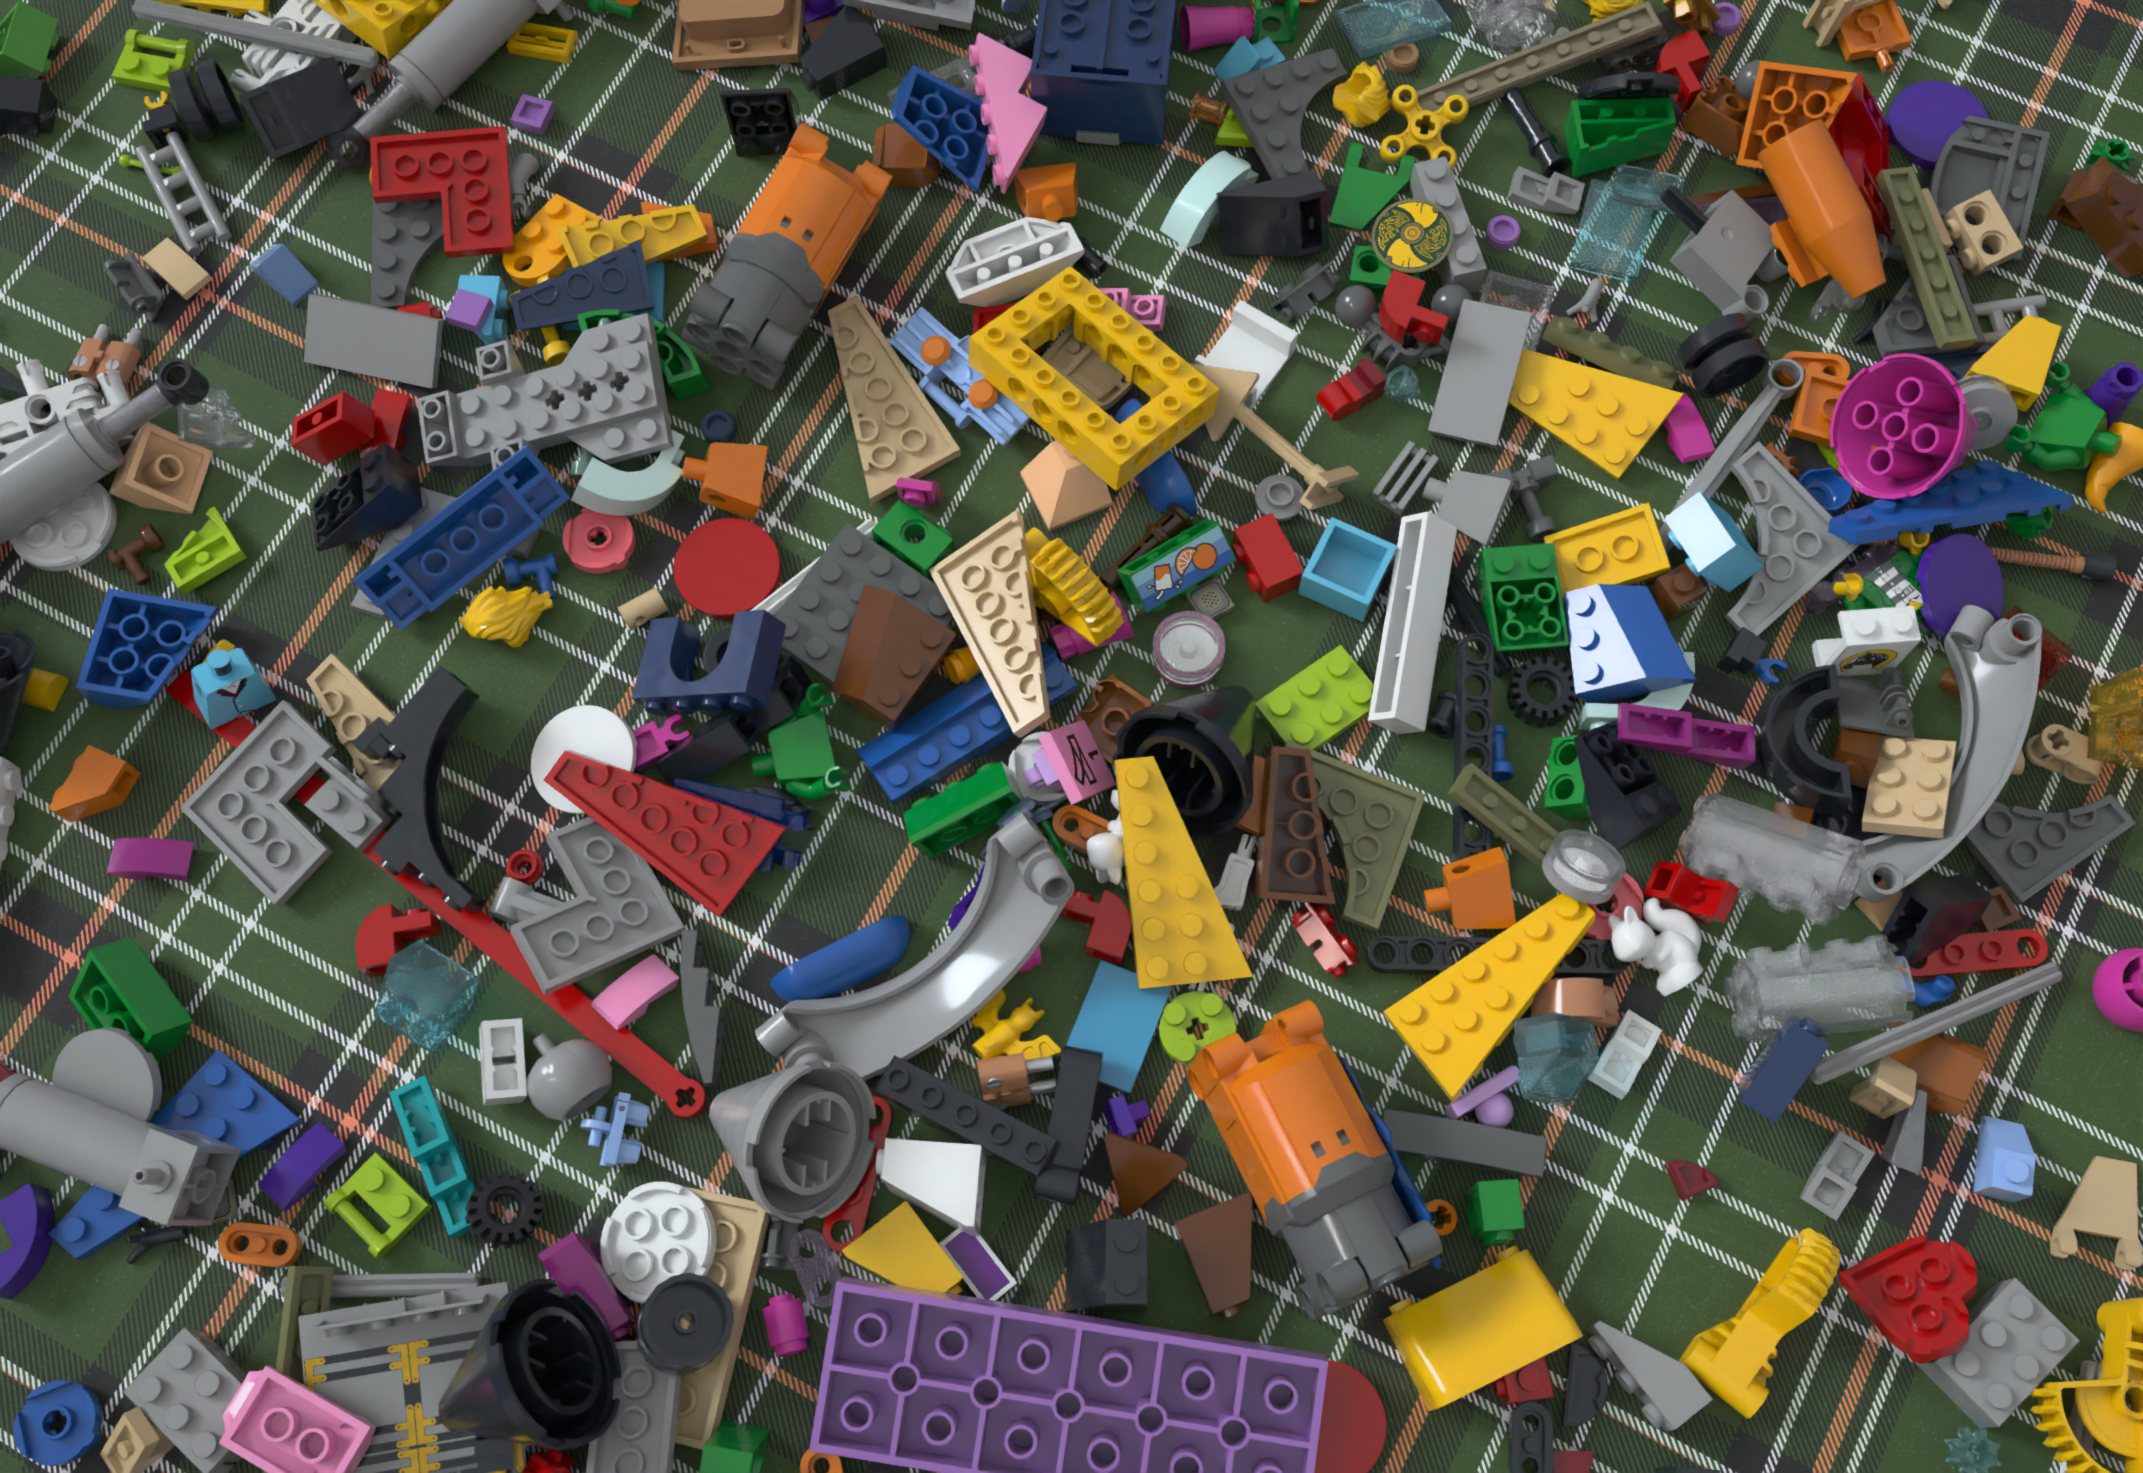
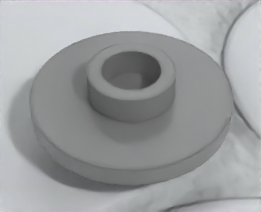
(1279, 496)

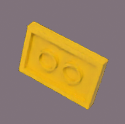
(1610, 550)

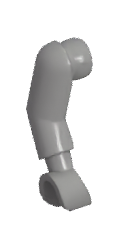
(521, 170)

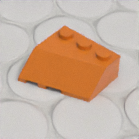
(1788, 99)

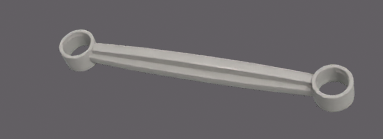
(1737, 440)

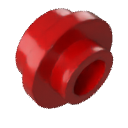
(521, 858)

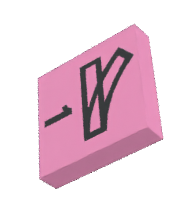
(1077, 761)

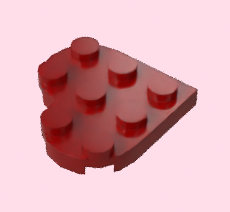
(1917, 1295)

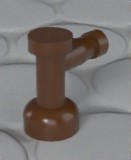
(128, 554)

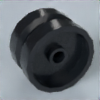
(206, 100)
(1723, 355)
(678, 1349)

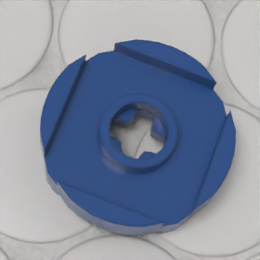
(80, 1433)

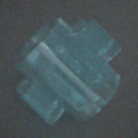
(1981, 1446)

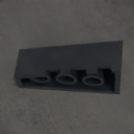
(26, 106)

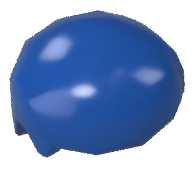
(1827, 489)

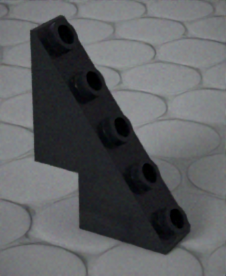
(735, 731)
(965, 1117)

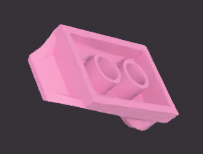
(293, 1427)

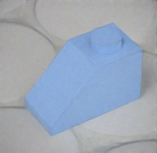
(2003, 1161)

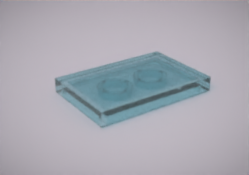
(1389, 24)
(1610, 235)

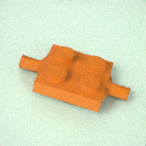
(1874, 33)

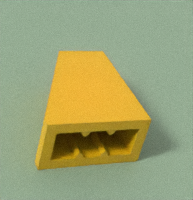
(2021, 359)
(905, 1253)

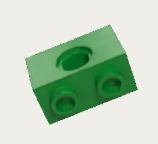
(907, 522)

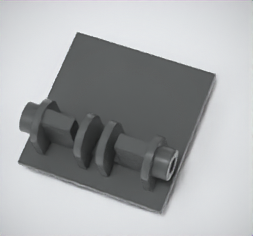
(1876, 705)

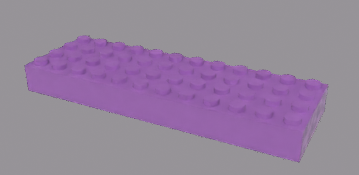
(1052, 1391)

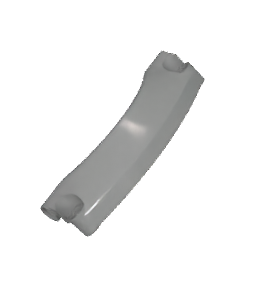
(1997, 699)
(1006, 922)

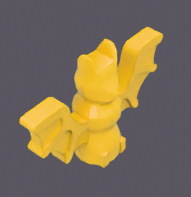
(1004, 1035)

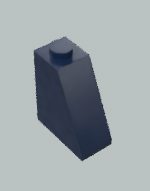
(1783, 1067)

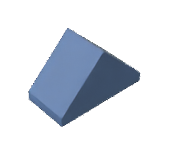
(285, 274)

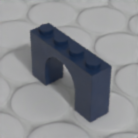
(739, 680)

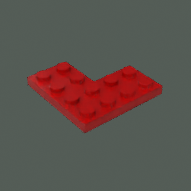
(461, 168)

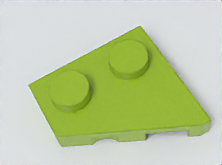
(204, 554)

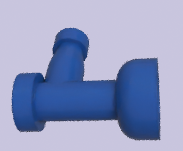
(541, 567)
(1501, 769)

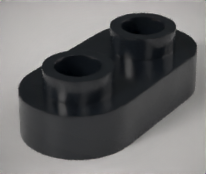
(1532, 1445)

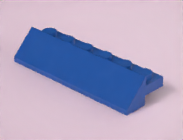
(462, 539)
(949, 733)

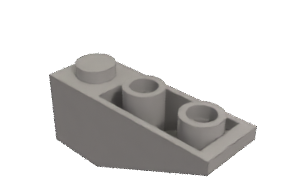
(1659, 1381)

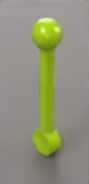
(127, 161)

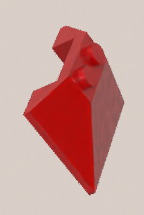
(1865, 147)

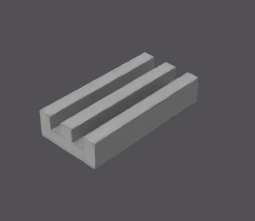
(1418, 456)

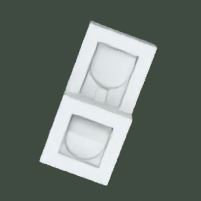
(1625, 1054)

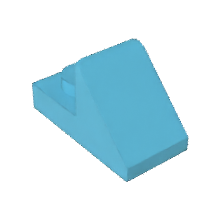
(1247, 58)

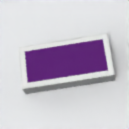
(978, 1265)

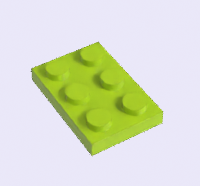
(1318, 701)

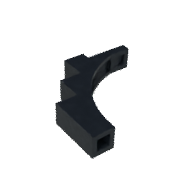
(420, 739)

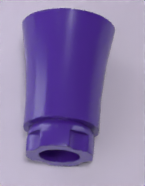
(2116, 390)

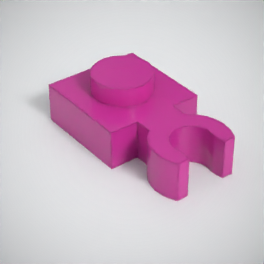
(654, 742)

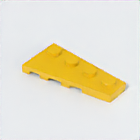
(659, 232)

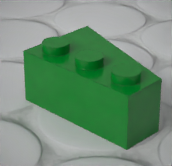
(1616, 132)
(735, 1449)

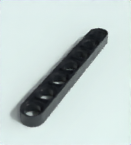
(1467, 739)
(1440, 948)

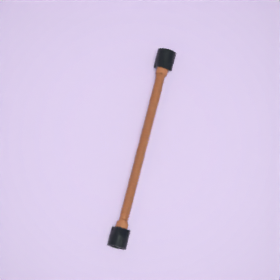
(2089, 566)

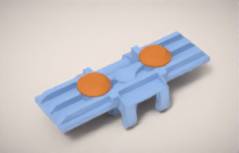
(943, 356)

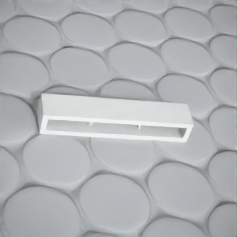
(1413, 623)

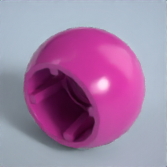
(2121, 998)

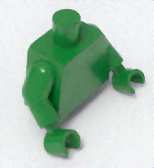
(2066, 429)
(803, 751)

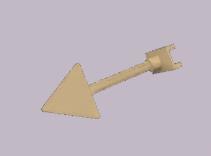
(1829, 14)
(1233, 391)

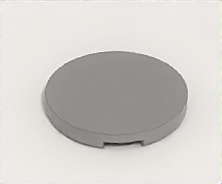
(111, 1071)

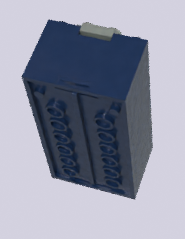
(1104, 68)

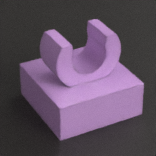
(1043, 773)

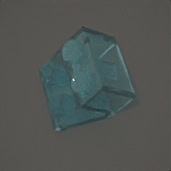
(425, 995)
(1554, 1056)

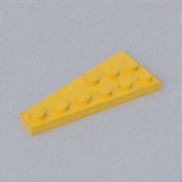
(1590, 409)
(1172, 905)
(1474, 1003)

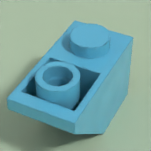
(495, 327)

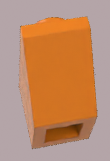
(94, 785)

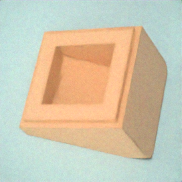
(1879, 912)

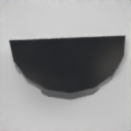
(1584, 1387)

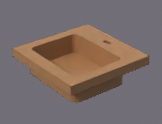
(737, 33)

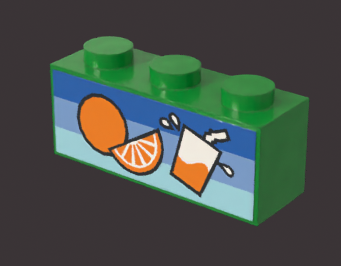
(1177, 566)

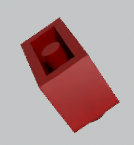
(333, 428)
(1266, 557)

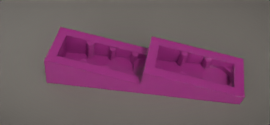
(1686, 736)

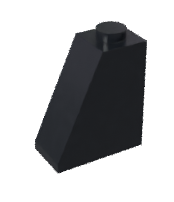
(842, 55)
(1934, 915)

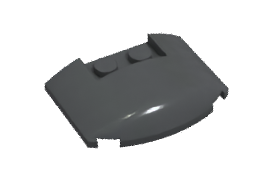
(1991, 157)

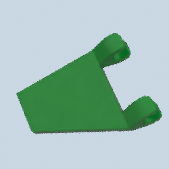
(1366, 192)

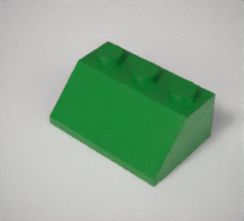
(962, 810)
(126, 992)

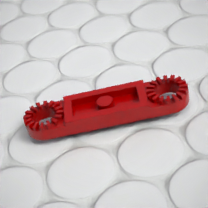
(1982, 954)
(858, 1205)

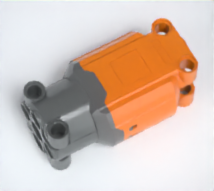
(784, 259)
(1312, 1159)

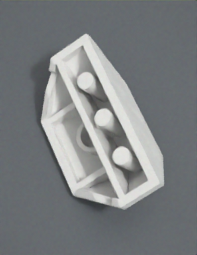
(1012, 261)

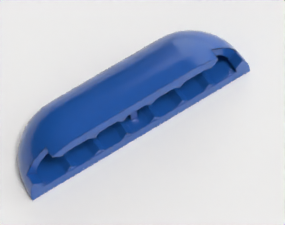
(1164, 479)
(845, 962)

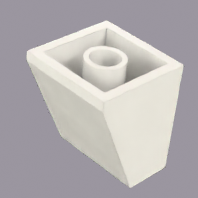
(937, 1178)

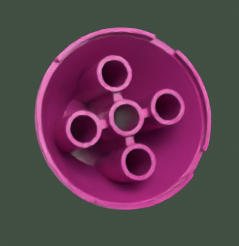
(1912, 417)

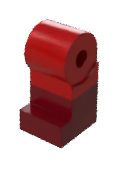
(1352, 390)

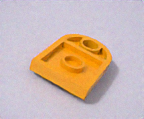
(540, 243)

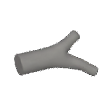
(363, 76)
(1589, 300)

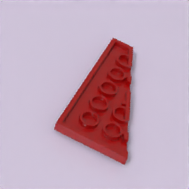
(685, 836)

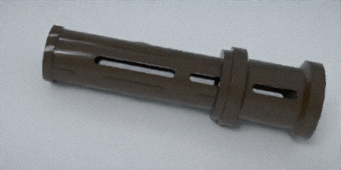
(1156, 533)

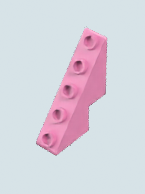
(1010, 115)

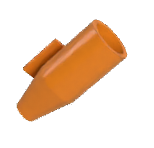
(1828, 217)

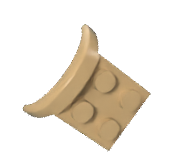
(1086, 370)

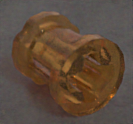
(1208, 109)

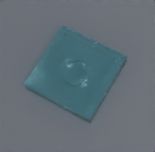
(1643, 187)

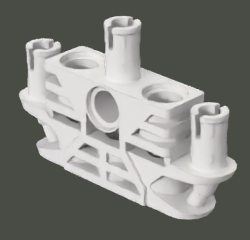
(273, 62)
(22, 417)

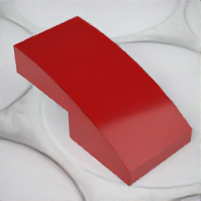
(390, 418)

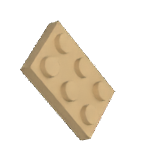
(1910, 787)

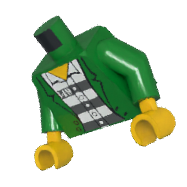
(1891, 583)

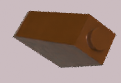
(1220, 1253)

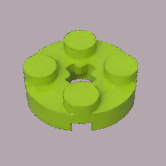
(1178, 1017)

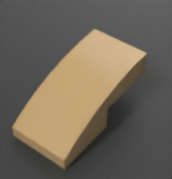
(177, 268)

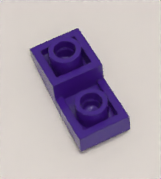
(298, 1167)

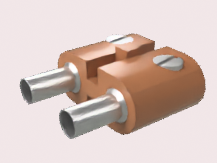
(97, 357)
(1006, 1080)

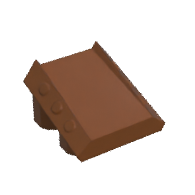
(1718, 116)
(904, 157)
(1109, 709)
(1944, 1070)

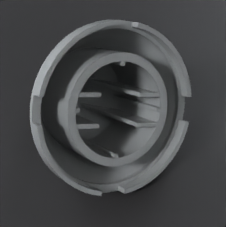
(798, 1137)

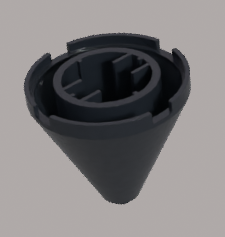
(1202, 753)
(537, 1372)

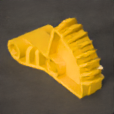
(1070, 589)
(1736, 1353)
(2102, 1400)

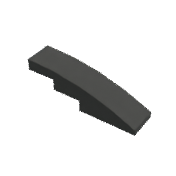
(703, 1020)
(1467, 1143)

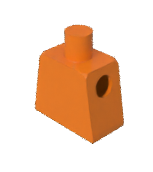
(1048, 191)
(730, 477)
(1475, 892)

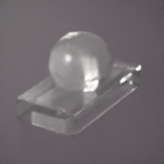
(1840, 300)

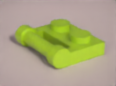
(149, 70)
(388, 1195)

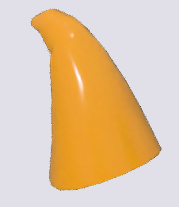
(2108, 470)

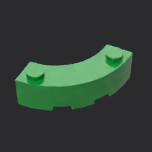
(676, 358)

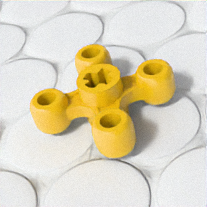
(1416, 117)

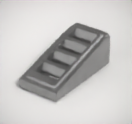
(1906, 1136)

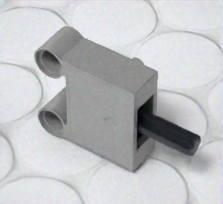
(1726, 251)

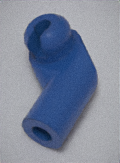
(1933, 991)

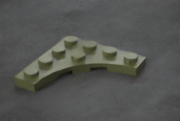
(1373, 828)

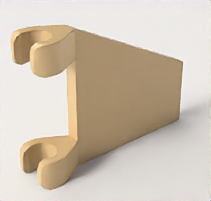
(2105, 1207)

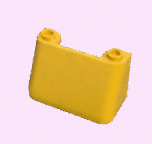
(1480, 1328)

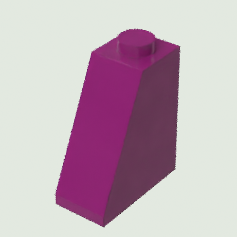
(579, 1267)

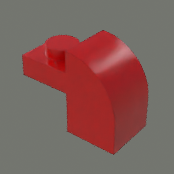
(1685, 58)
(1402, 315)
(1687, 891)
(1109, 924)
(385, 934)

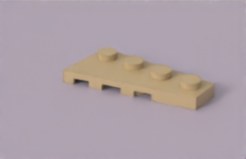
(352, 709)

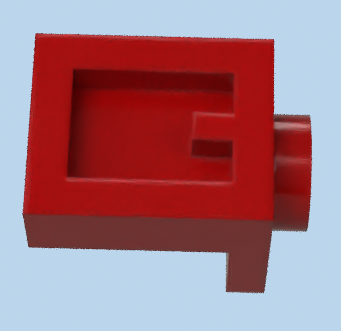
(1524, 1384)

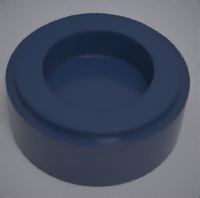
(718, 426)

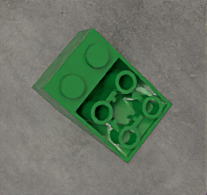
(1522, 597)

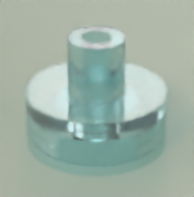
(1402, 384)

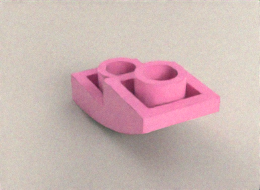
(1146, 309)
(634, 990)

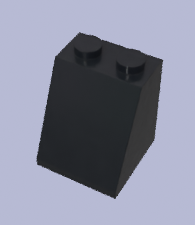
(1107, 1266)

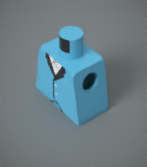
(229, 687)

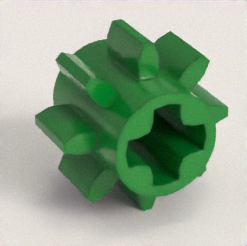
(2114, 151)
(2030, 526)

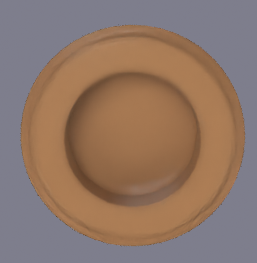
(1402, 59)

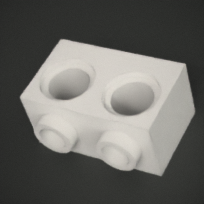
(502, 1061)

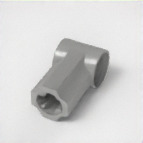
(518, 902)

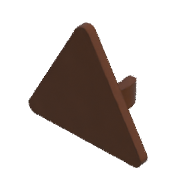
(1140, 1170)

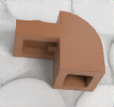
(1578, 998)

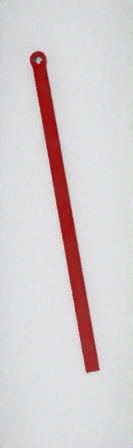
(502, 948)

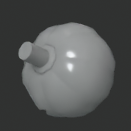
(567, 1076)

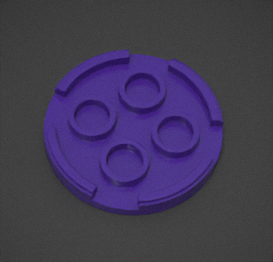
(1926, 117)
(1958, 574)

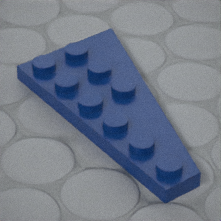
(1962, 499)
(216, 1102)

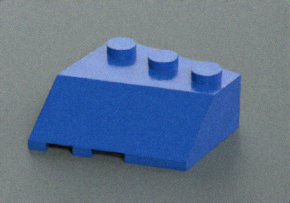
(943, 122)
(1621, 644)
(138, 647)

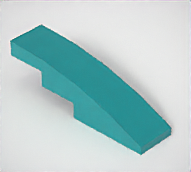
(436, 1151)

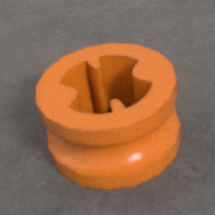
(1448, 1213)

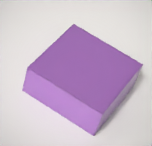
(532, 114)
(469, 310)

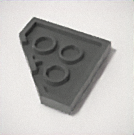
(1905, 324)

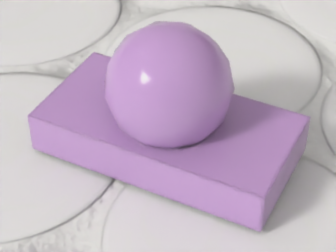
(1488, 1100)

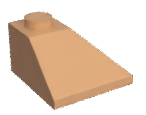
(161, 471)
(1064, 487)

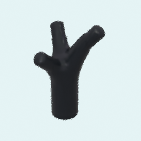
(1879, 310)
(152, 1237)

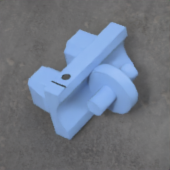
(623, 1113)

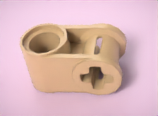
(2065, 752)

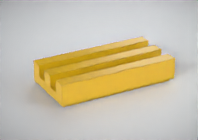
(540, 46)

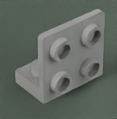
(348, 805)

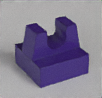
(1123, 1117)

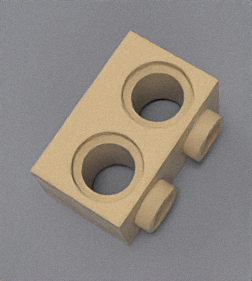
(1991, 230)

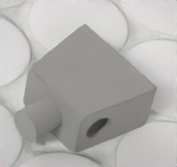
(1470, 502)

